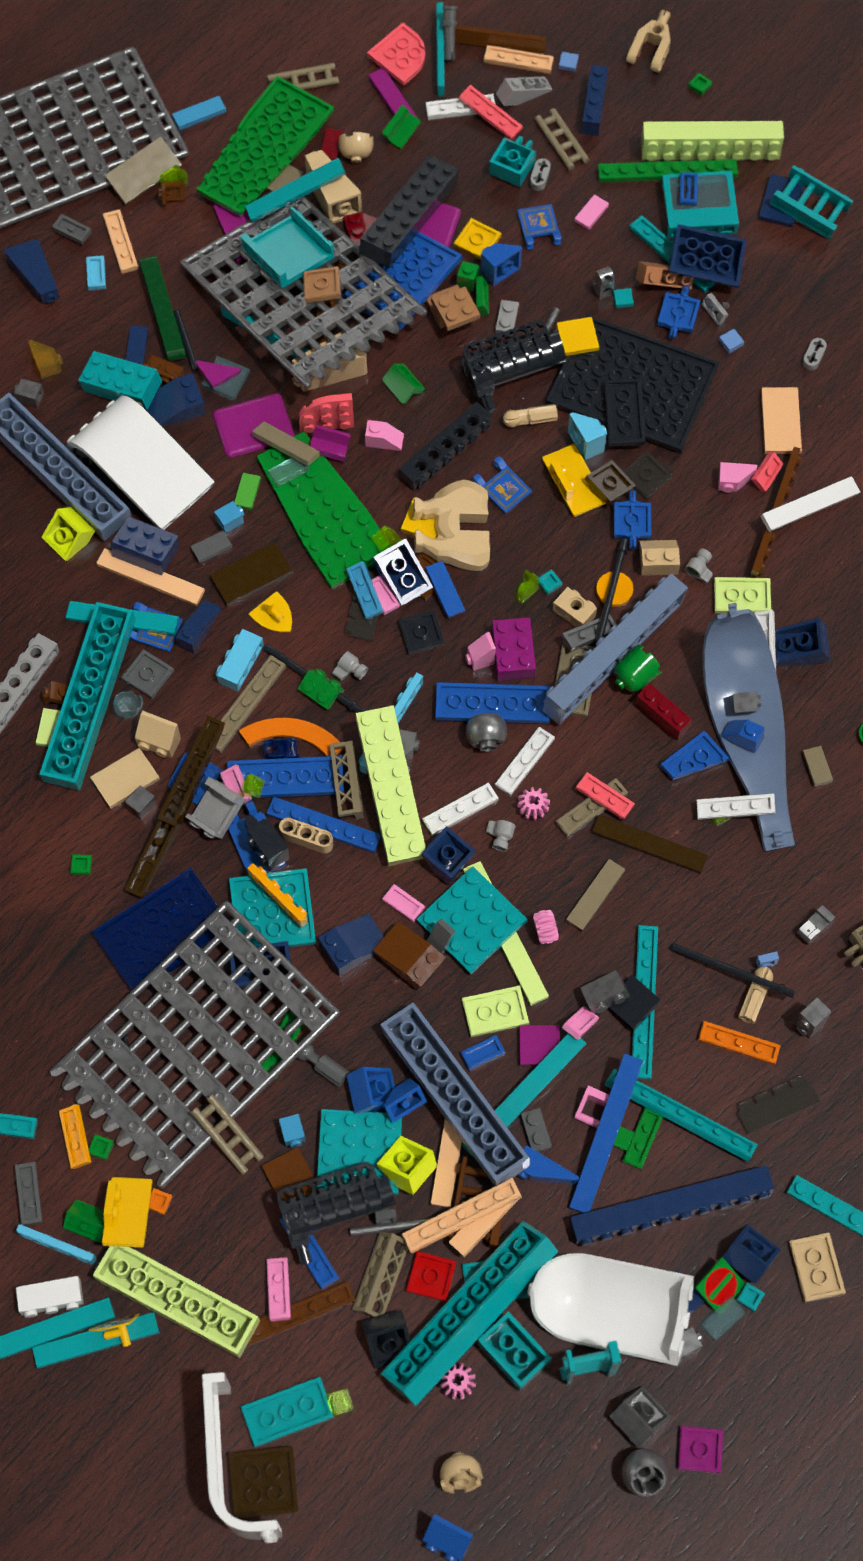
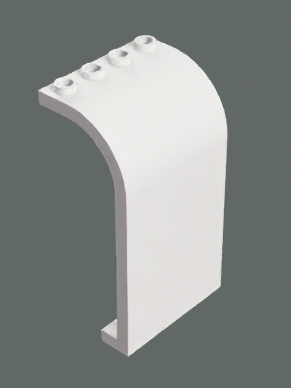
(142, 461)
(268, 1531)

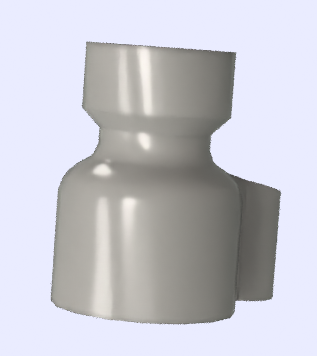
(697, 568)
(349, 664)
(503, 832)

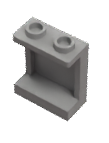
(216, 809)

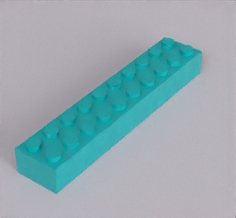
(87, 696)
(469, 1313)

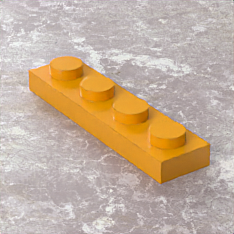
(272, 888)

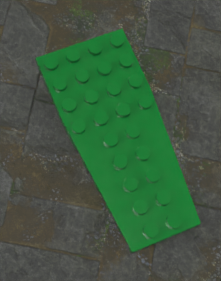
(264, 145)
(325, 516)

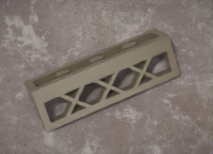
(353, 776)
(378, 1273)

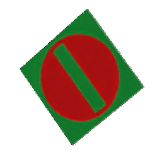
(719, 1284)

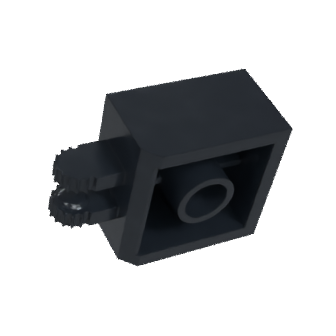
(266, 842)

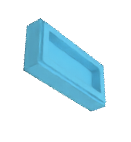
(96, 272)

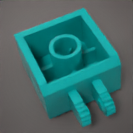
(513, 161)

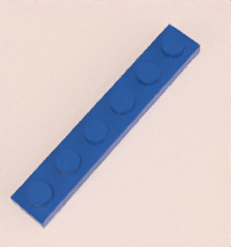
(340, 830)

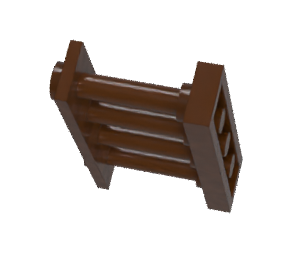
(494, 1234)

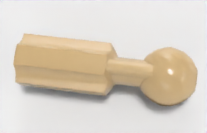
(530, 416)
(755, 997)

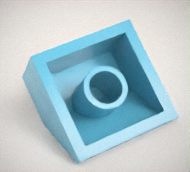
(587, 435)

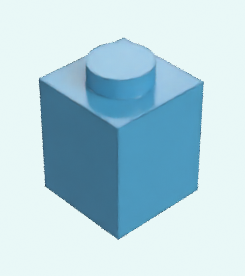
(229, 517)
(292, 1131)

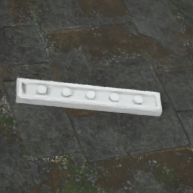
(810, 504)

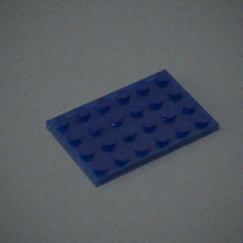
(156, 926)

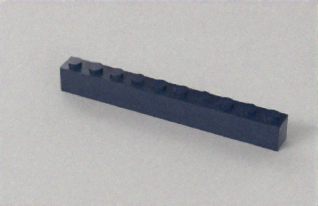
(671, 1205)

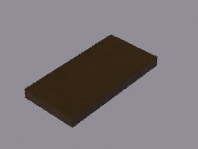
(251, 574)

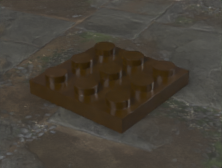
(263, 1482)

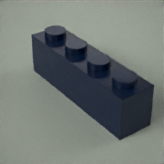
(594, 100)

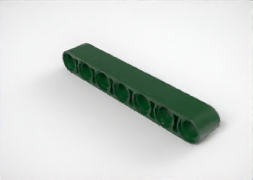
(162, 308)

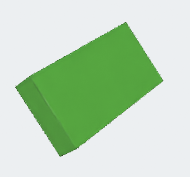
(247, 491)

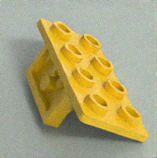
(569, 475)
(126, 1212)

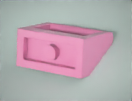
(595, 1096)

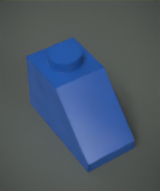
(744, 733)
(404, 1100)

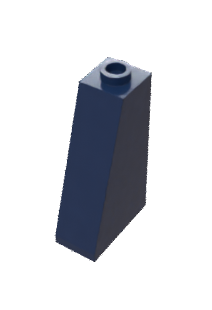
(32, 267)

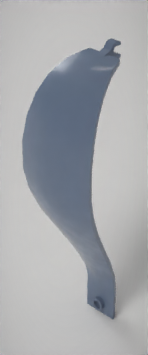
(741, 662)

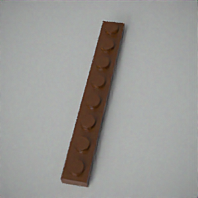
(784, 490)

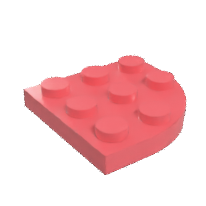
(400, 54)
(329, 412)

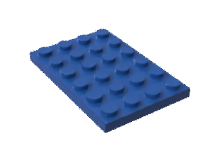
(417, 270)

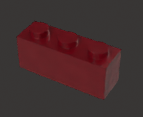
(663, 711)

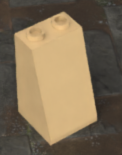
(337, 197)
(348, 369)

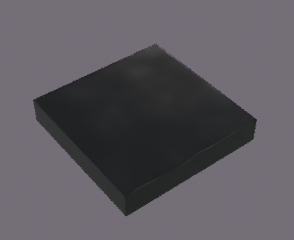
(421, 632)
(638, 1005)

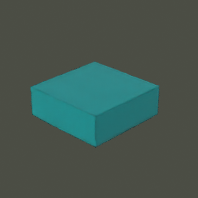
(623, 298)
(549, 582)
(750, 1297)

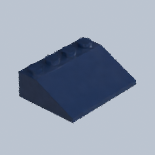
(707, 255)

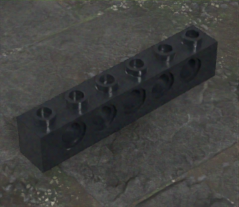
(448, 437)

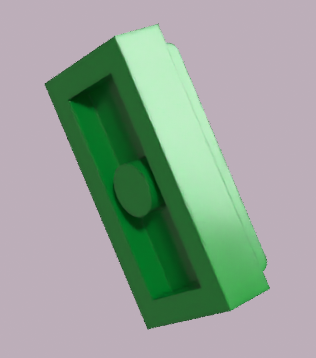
(401, 127)
(402, 382)
(85, 1220)

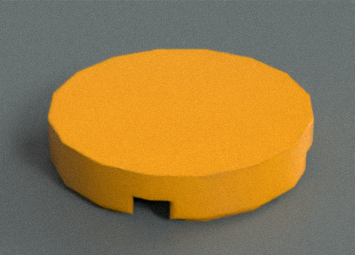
(623, 590)

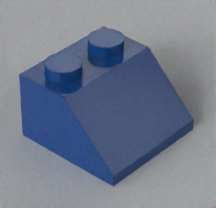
(500, 262)
(370, 1088)
(447, 1539)

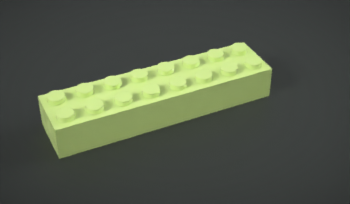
(712, 140)
(390, 785)
(177, 1299)

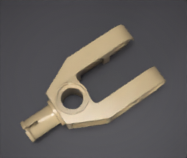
(657, 34)

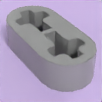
(541, 174)
(812, 353)

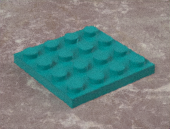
(268, 915)
(478, 916)
(354, 1139)

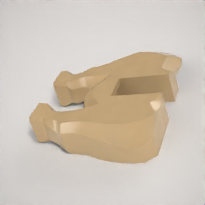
(453, 504)

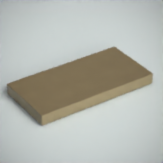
(142, 170)
(566, 661)

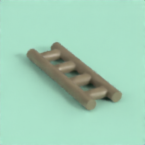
(313, 83)
(551, 136)
(239, 1137)

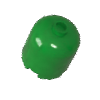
(636, 670)

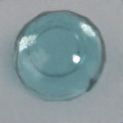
(127, 704)

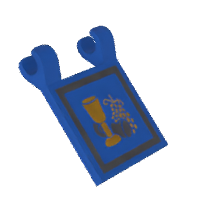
(538, 222)
(504, 488)
(156, 640)

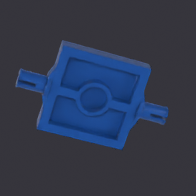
(679, 312)
(632, 520)

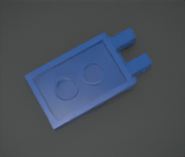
(239, 833)

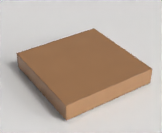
(322, 284)

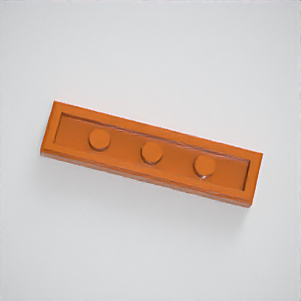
(739, 1043)

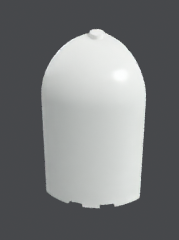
(610, 1300)

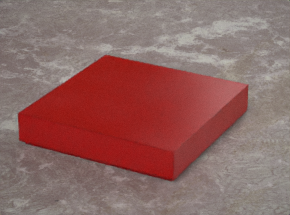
(431, 1276)

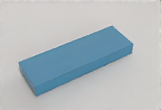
(199, 112)
(365, 590)

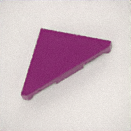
(216, 373)

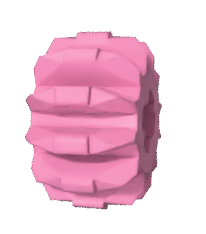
(534, 797)
(545, 926)
(464, 1384)

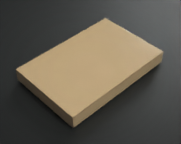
(124, 777)
(817, 1267)

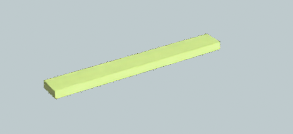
(519, 960)

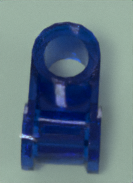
(282, 748)

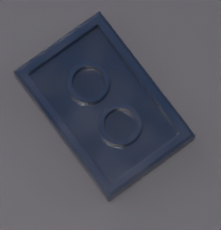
(770, 213)

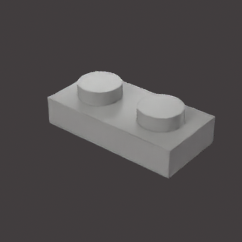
(507, 316)

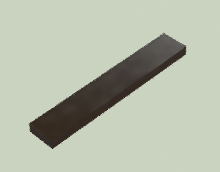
(649, 844)

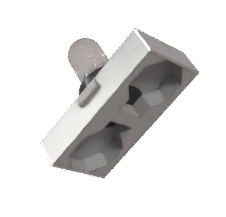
(715, 309)

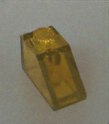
(45, 359)

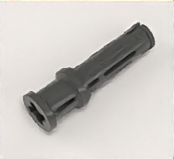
(449, 38)

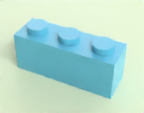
(239, 660)

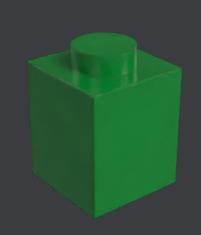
(467, 275)

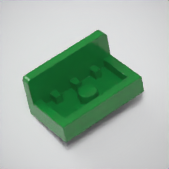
(320, 688)

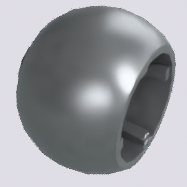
(486, 731)
(651, 1478)

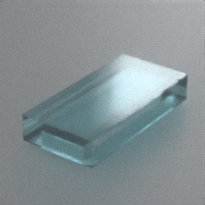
(287, 471)
(723, 1318)

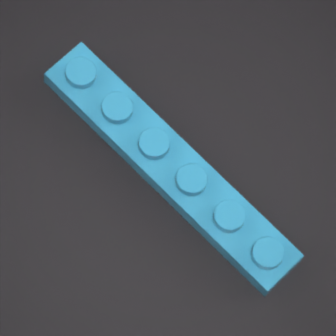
(403, 702)

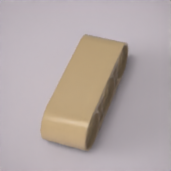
(299, 829)

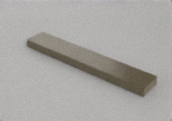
(249, 699)

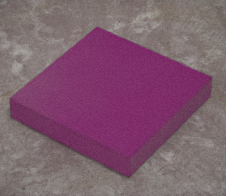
(537, 1043)
(700, 1449)

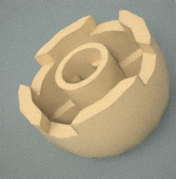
(356, 146)
(460, 1472)

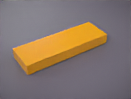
(75, 1136)

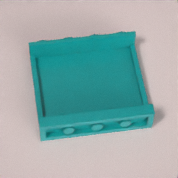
(289, 248)

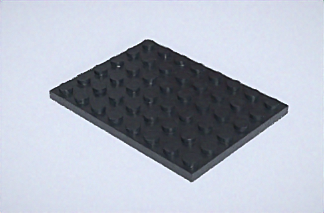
(670, 378)

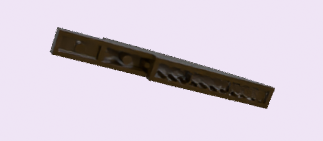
(175, 807)

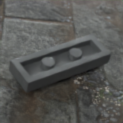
(585, 634)
(28, 1194)

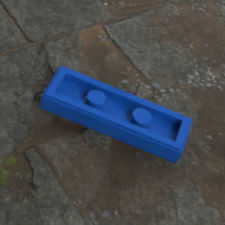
(444, 589)

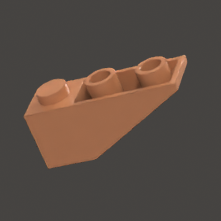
(659, 275)

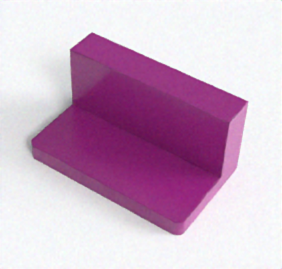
(330, 442)

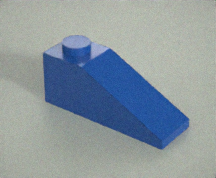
(546, 1170)

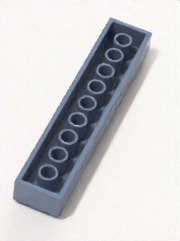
(60, 469)
(600, 662)
(455, 1095)

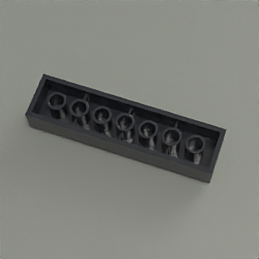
(408, 211)

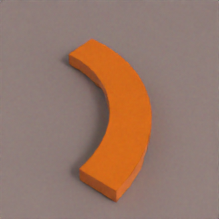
(290, 728)

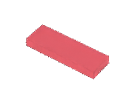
(605, 796)

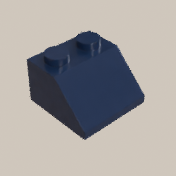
(448, 855)
(751, 1254)

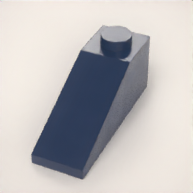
(197, 626)

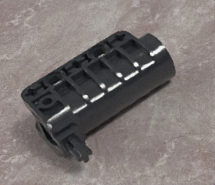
(509, 359)
(333, 1204)

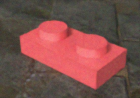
(767, 471)

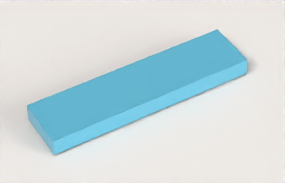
(56, 1244)

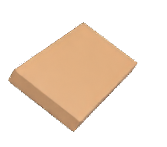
(781, 420)

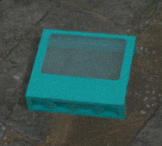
(715, 203)

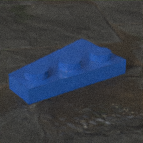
(694, 757)

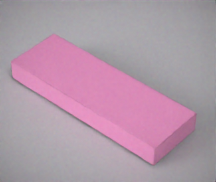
(278, 1289)

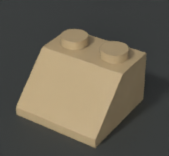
(659, 557)
(157, 735)

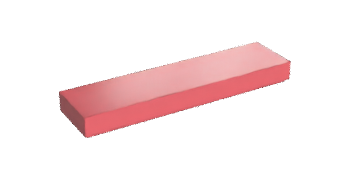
(490, 112)

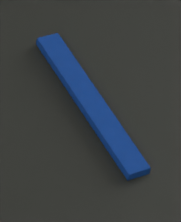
(606, 1134)

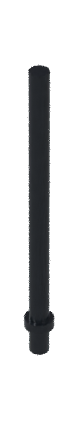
(621, 552)
(353, 706)
(780, 989)

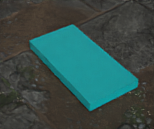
(287, 1412)

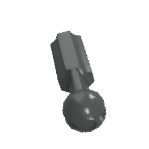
(324, 1065)

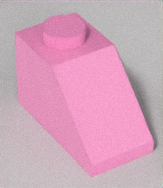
(383, 436)
(734, 476)
(481, 652)

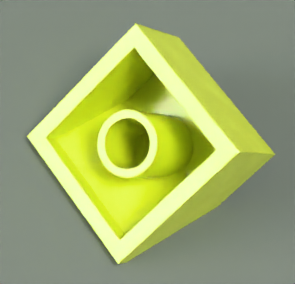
(68, 532)
(407, 1164)

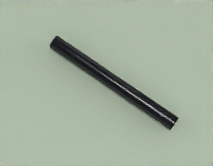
(186, 341)

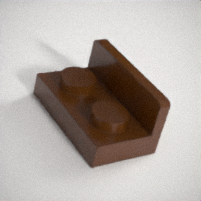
(167, 370)

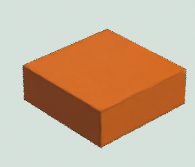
(159, 1201)

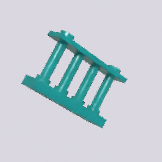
(805, 215)
(607, 1360)

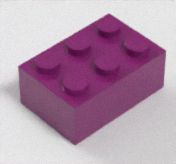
(513, 649)

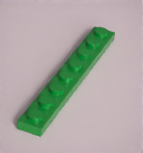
(655, 170)

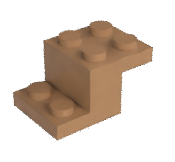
(452, 307)

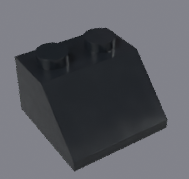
(386, 1337)

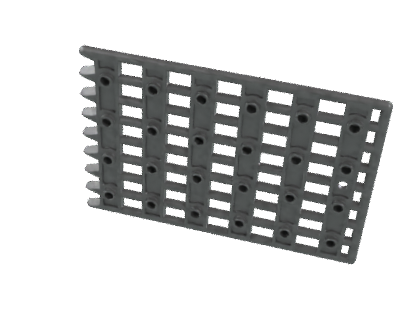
(79, 132)
(296, 306)
(195, 1014)

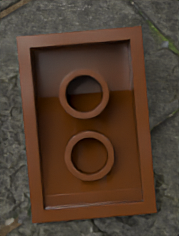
(409, 955)

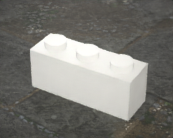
(49, 1296)

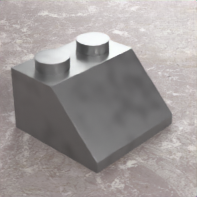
(640, 1416)

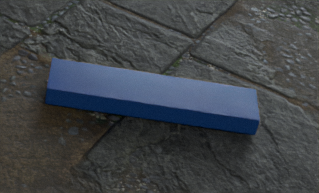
(320, 1267)

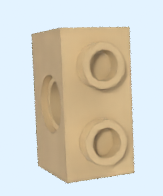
(569, 599)

